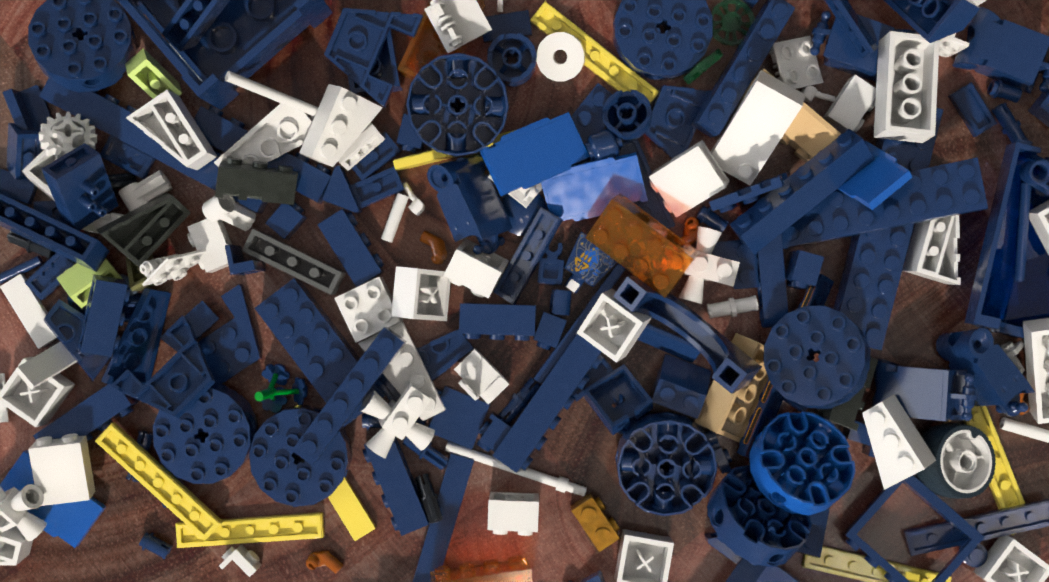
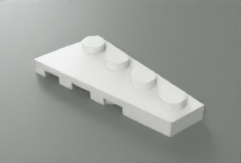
(272, 137)
(409, 369)

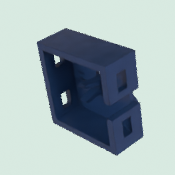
(612, 390)

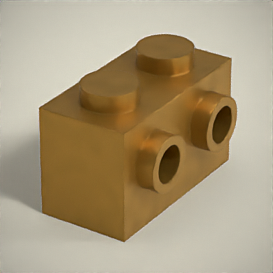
(591, 516)

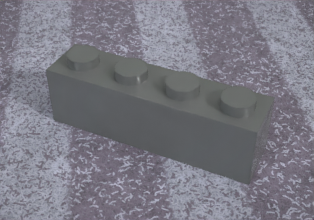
(294, 261)

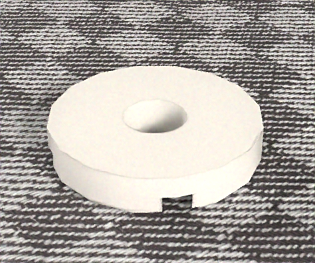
(546, 56)

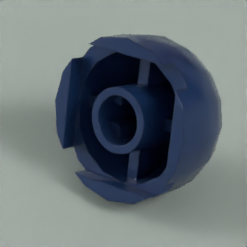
(627, 114)

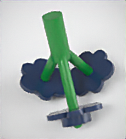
(273, 398)

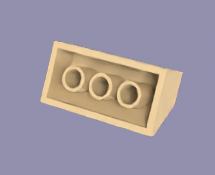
(807, 132)
(728, 412)

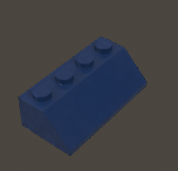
(935, 17)

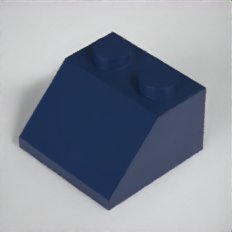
(681, 386)

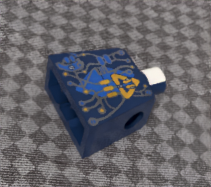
(586, 264)

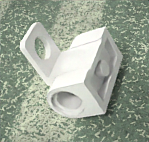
(480, 377)

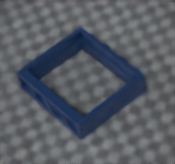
(936, 504)

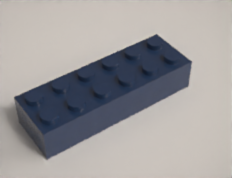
(311, 339)

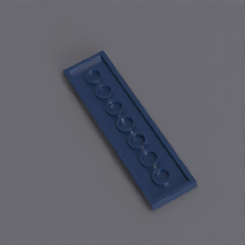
(927, 196)

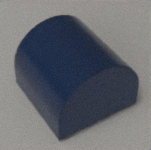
(560, 302)

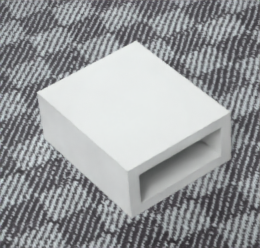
(688, 179)
(62, 469)

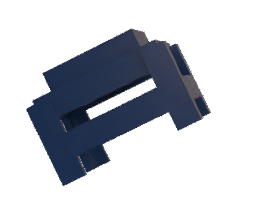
(237, 41)

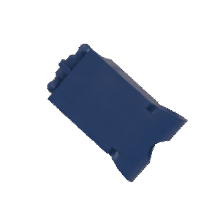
(840, 50)
(1005, 52)
(470, 202)
(996, 376)
(926, 391)

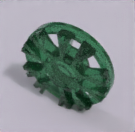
(731, 21)
(702, 66)

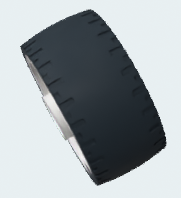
(962, 461)

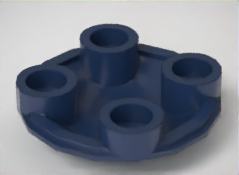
(519, 215)

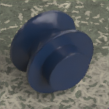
(977, 556)

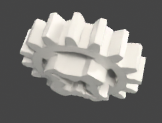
(66, 134)

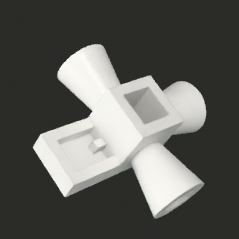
(707, 267)
(397, 419)
(14, 510)

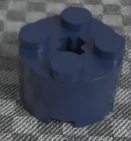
(512, 45)

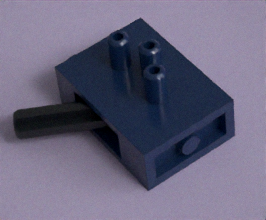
(83, 187)

